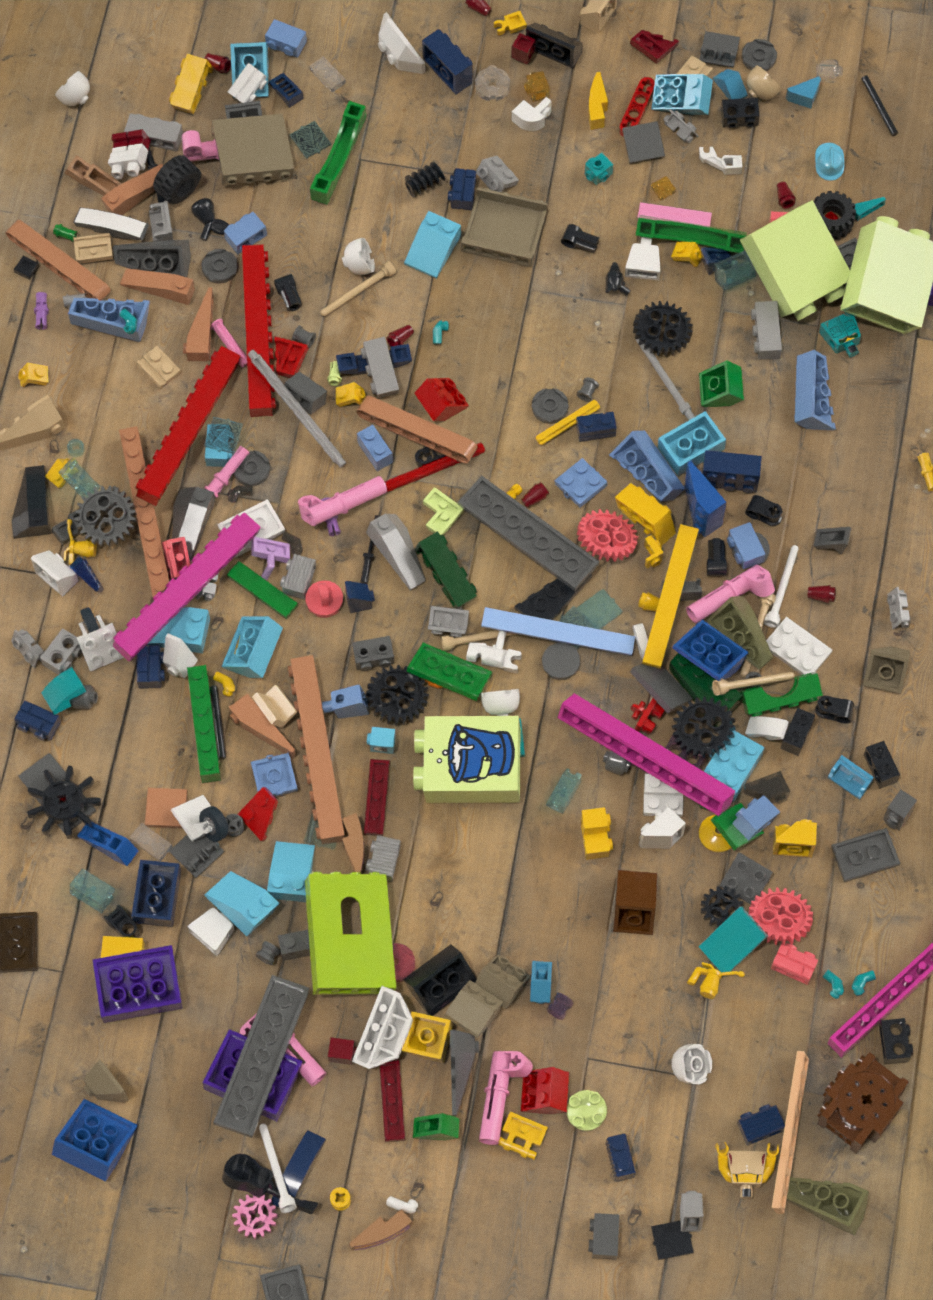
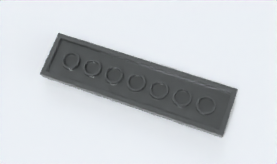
(528, 533)
(261, 1056)

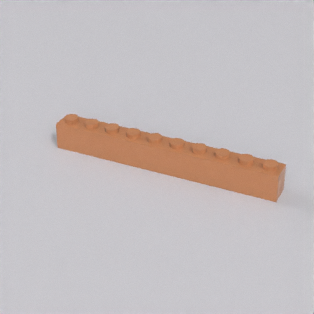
(145, 512)
(317, 750)

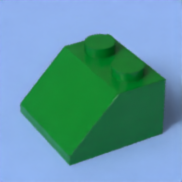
(721, 385)

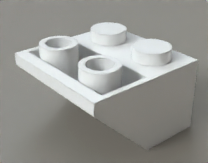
(663, 831)

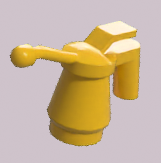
(82, 548)
(710, 985)

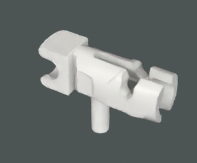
(495, 655)

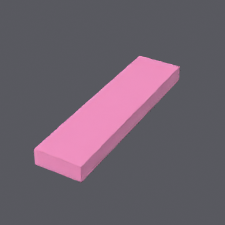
(677, 214)

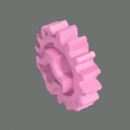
(262, 1220)

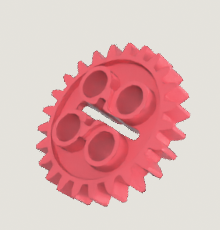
(607, 535)
(788, 912)

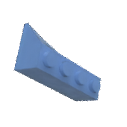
(105, 317)
(812, 392)
(648, 465)

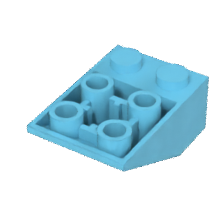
(683, 93)

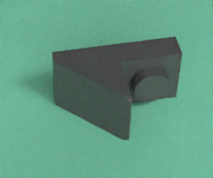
(832, 538)

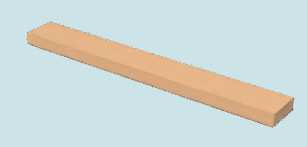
(790, 1133)

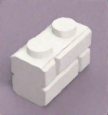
(247, 84)

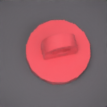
(324, 599)

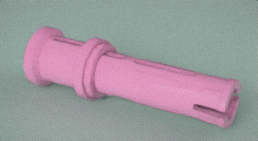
(221, 478)

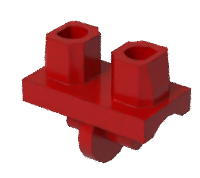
(644, 723)

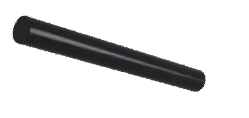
(878, 103)
(218, 722)

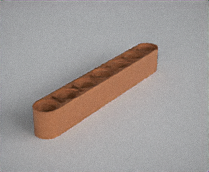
(57, 261)
(417, 429)

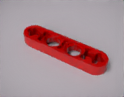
(638, 107)

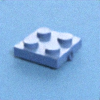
(581, 483)
(275, 774)

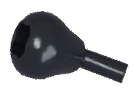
(204, 211)

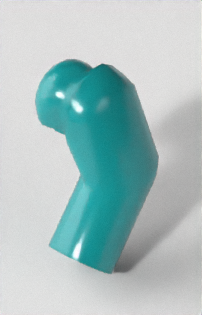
(131, 321)
(437, 331)
(860, 981)

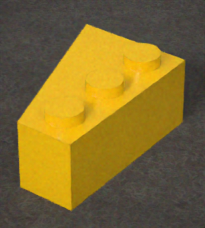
(190, 83)
(646, 511)

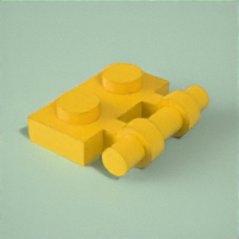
(523, 1129)

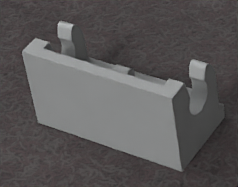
(160, 222)

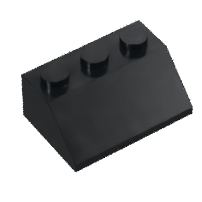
(555, 44)
(440, 979)

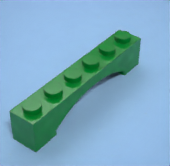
(329, 175)
(689, 232)
(203, 724)

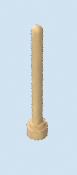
(386, 270)
(765, 603)
(450, 642)
(724, 686)

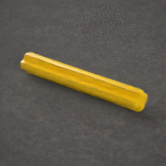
(567, 422)

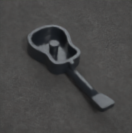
(245, 1174)

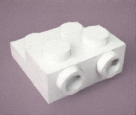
(660, 796)

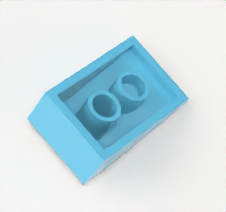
(251, 53)
(433, 244)
(190, 626)
(289, 870)
(242, 902)

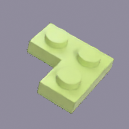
(446, 511)

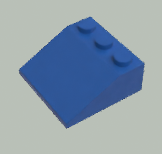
(704, 501)
(711, 651)
(93, 1140)

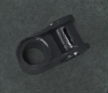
(763, 510)
(836, 709)
(120, 921)

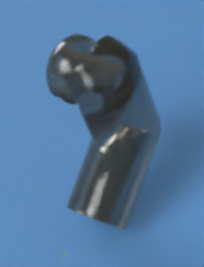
(239, 490)
(295, 543)

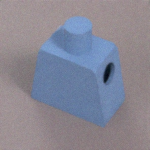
(347, 702)

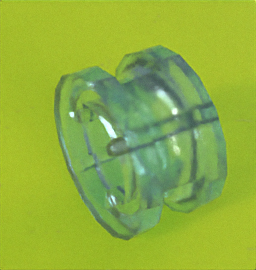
(76, 453)

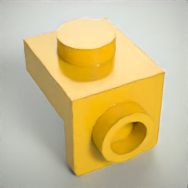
(687, 252)
(33, 374)
(349, 394)
(53, 474)
(654, 549)

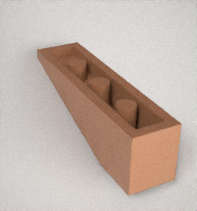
(131, 192)
(160, 284)
(199, 336)
(253, 720)

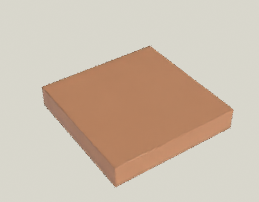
(159, 807)

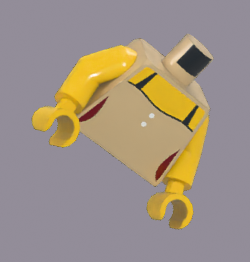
(746, 1168)

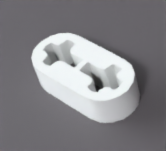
(641, 638)

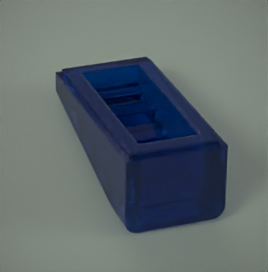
(83, 569)

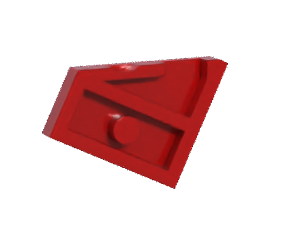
(289, 356)

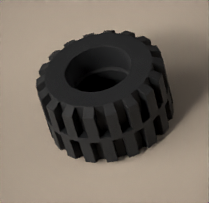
(177, 179)
(843, 207)

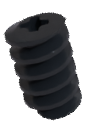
(423, 178)

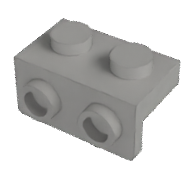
(496, 174)
(448, 620)

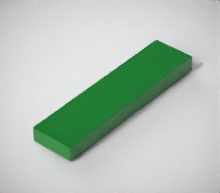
(262, 590)

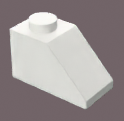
(177, 656)

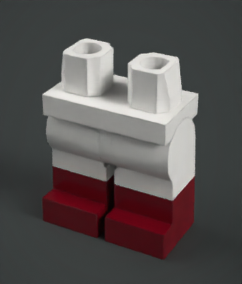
(129, 153)

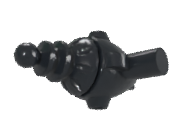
(615, 281)

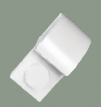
(531, 118)

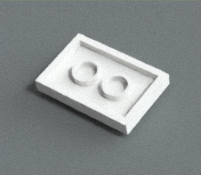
(265, 517)
(797, 647)

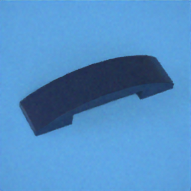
(352, 364)
(300, 1163)

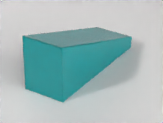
(867, 207)

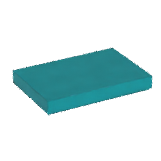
(733, 940)

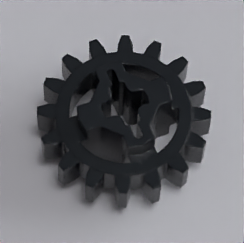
(714, 908)

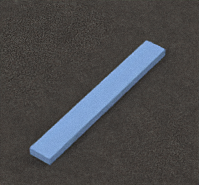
(558, 631)

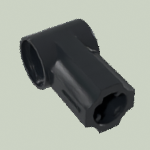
(575, 237)
(287, 289)
(716, 558)

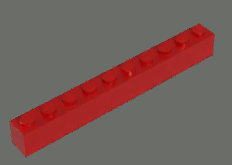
(257, 328)
(187, 426)

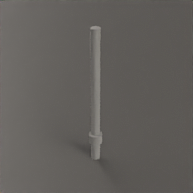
(684, 407)

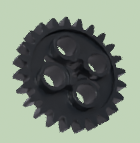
(680, 330)
(402, 680)
(713, 714)

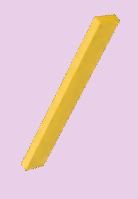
(670, 596)

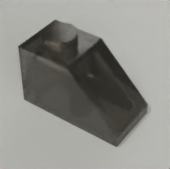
(771, 786)

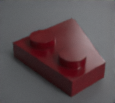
(653, 45)

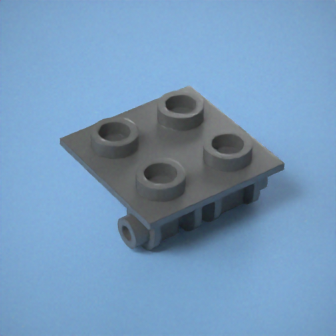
(719, 49)
(196, 854)
(746, 878)

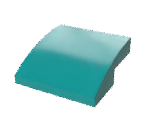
(62, 689)

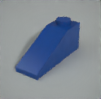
(109, 843)

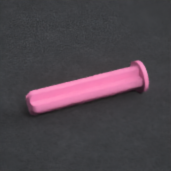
(228, 340)

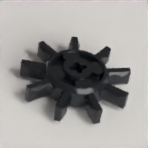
(63, 791)

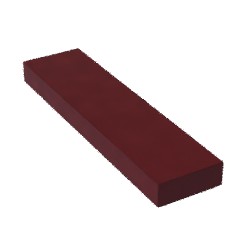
(376, 797)
(392, 1101)

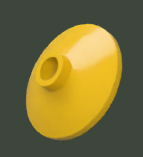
(710, 839)

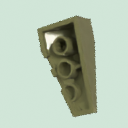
(740, 624)
(833, 1202)

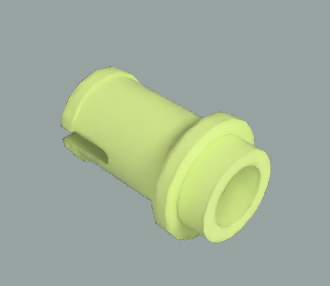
(334, 376)

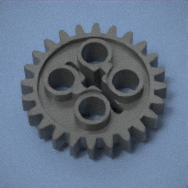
(119, 526)

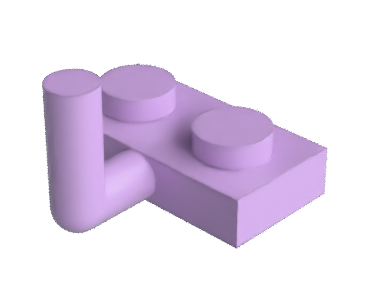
(271, 551)

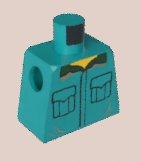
(841, 334)

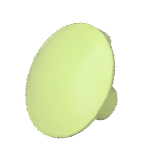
(586, 1110)

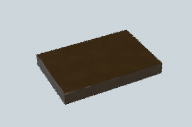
(18, 942)

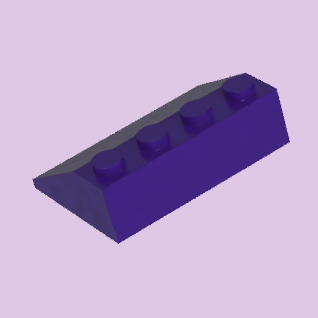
(137, 984)
(223, 1066)

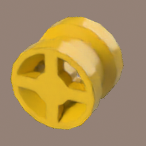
(343, 1202)

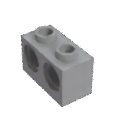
(58, 650)

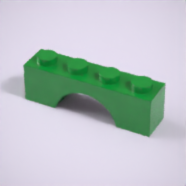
(805, 687)

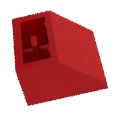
(441, 398)
(545, 1091)

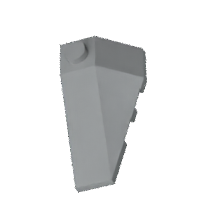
(396, 546)

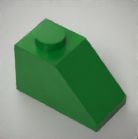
(436, 1127)

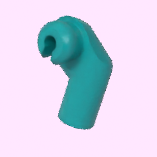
(837, 984)

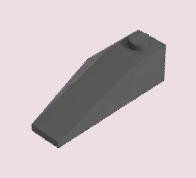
(155, 256)
(191, 515)
(462, 1059)

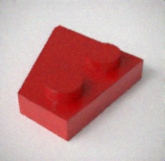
(259, 812)

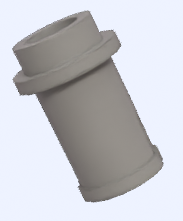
(68, 299)

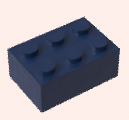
(447, 61)
(732, 470)
(156, 893)

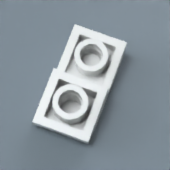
(766, 727)

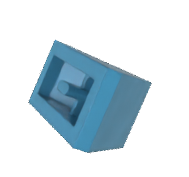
(731, 84)
(804, 93)

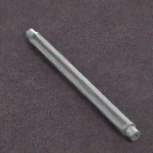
(298, 410)

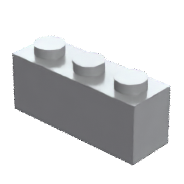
(162, 133)
(766, 330)
(379, 367)

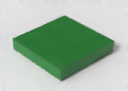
(729, 831)

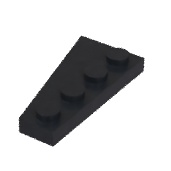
(549, 600)

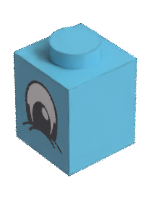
(381, 740)

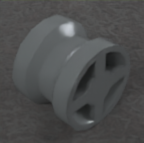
(232, 821)
(268, 953)

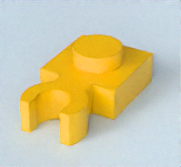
(512, 22)

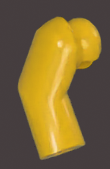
(227, 683)

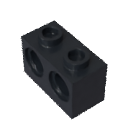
(739, 109)
(797, 731)
(881, 764)
(891, 1041)

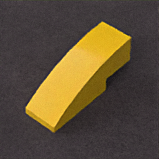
(597, 103)

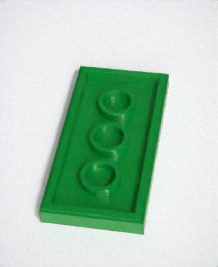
(449, 671)

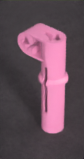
(197, 150)
(317, 511)
(754, 579)
(311, 1070)
(497, 1091)

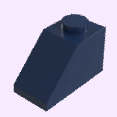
(358, 596)

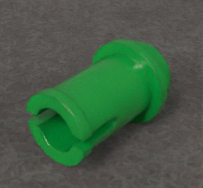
(61, 231)

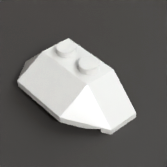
(398, 48)
(384, 1031)

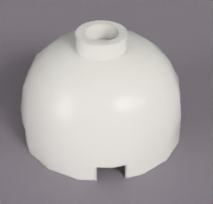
(74, 91)
(358, 257)
(501, 702)
(692, 1064)

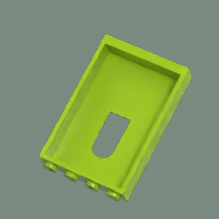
(349, 961)

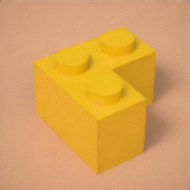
(594, 828)

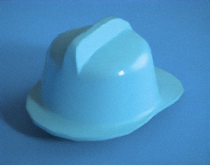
(829, 161)

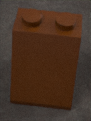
(635, 902)

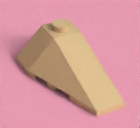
(37, 424)

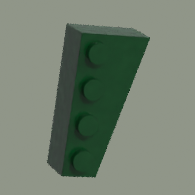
(446, 570)
(699, 684)

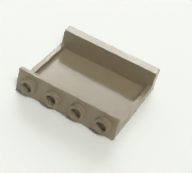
(253, 149)
(504, 227)

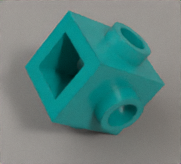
(598, 169)

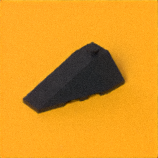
(32, 507)

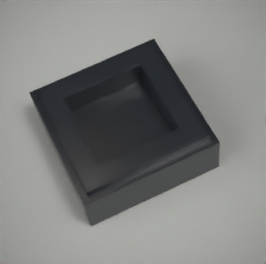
(26, 267)

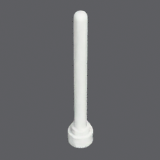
(772, 618)
(286, 1202)

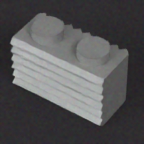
(298, 576)
(384, 856)
(691, 1212)

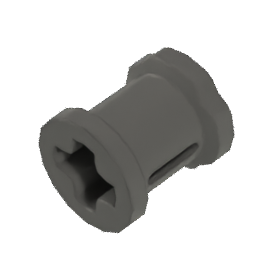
(304, 336)
(587, 389)

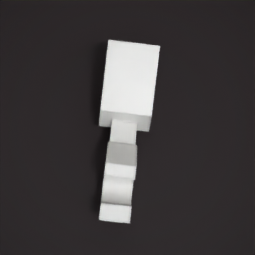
(712, 159)

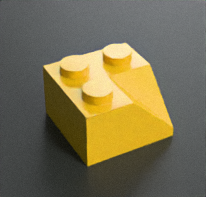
(795, 840)
(428, 1037)

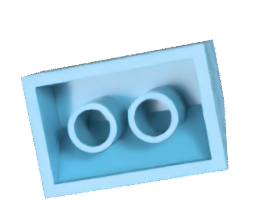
(255, 646)

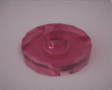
(406, 961)

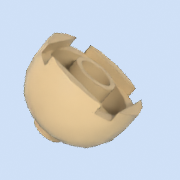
(761, 84)

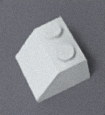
(54, 571)

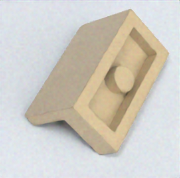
(275, 706)

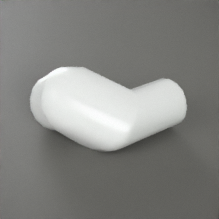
(397, 1204)

